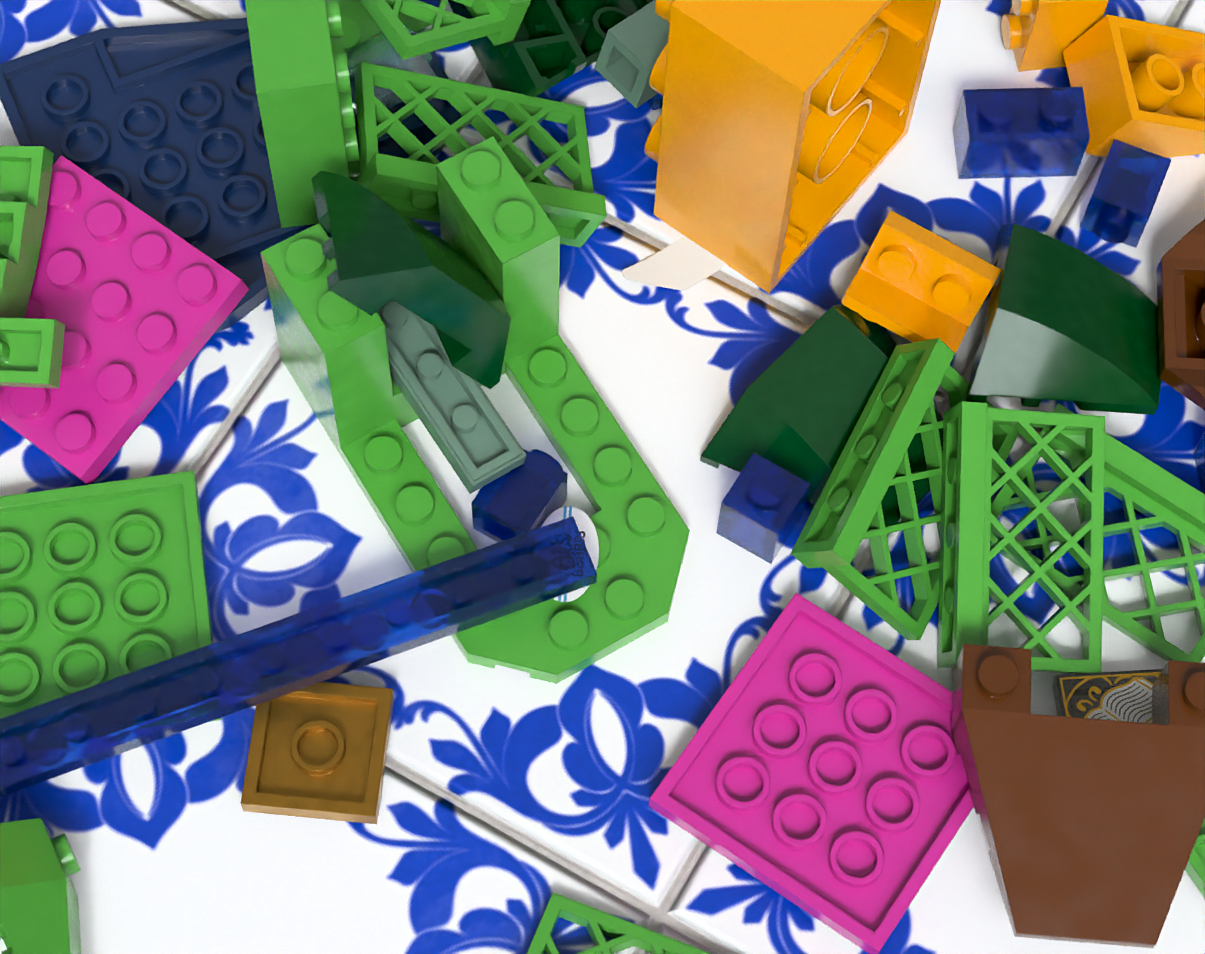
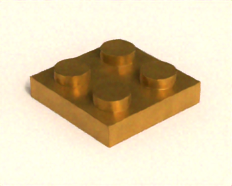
(320, 753)

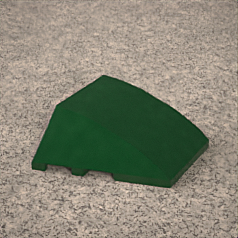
(550, 43)
(395, 258)
(1065, 330)
(810, 404)

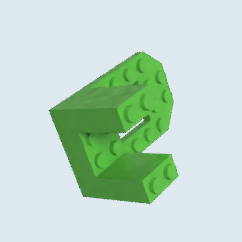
(345, 376)

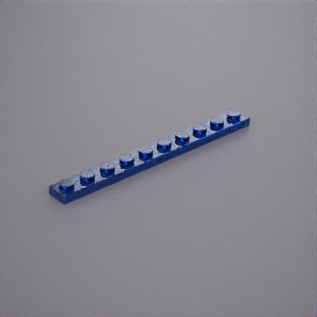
(291, 654)

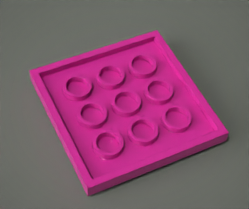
(132, 315)
(826, 775)

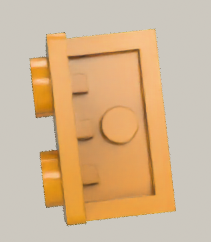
(919, 284)

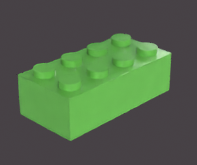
(302, 99)

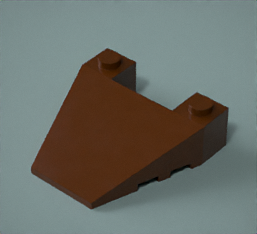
(1077, 811)

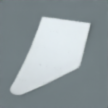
(676, 266)

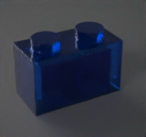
(1020, 132)

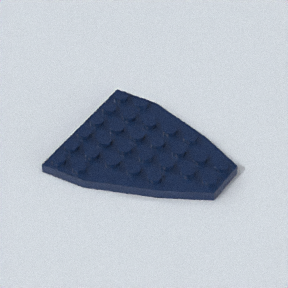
(172, 130)

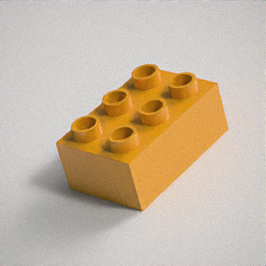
(778, 117)

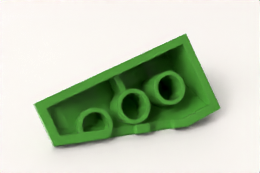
(36, 890)

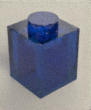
(1125, 194)
(520, 498)
(762, 508)

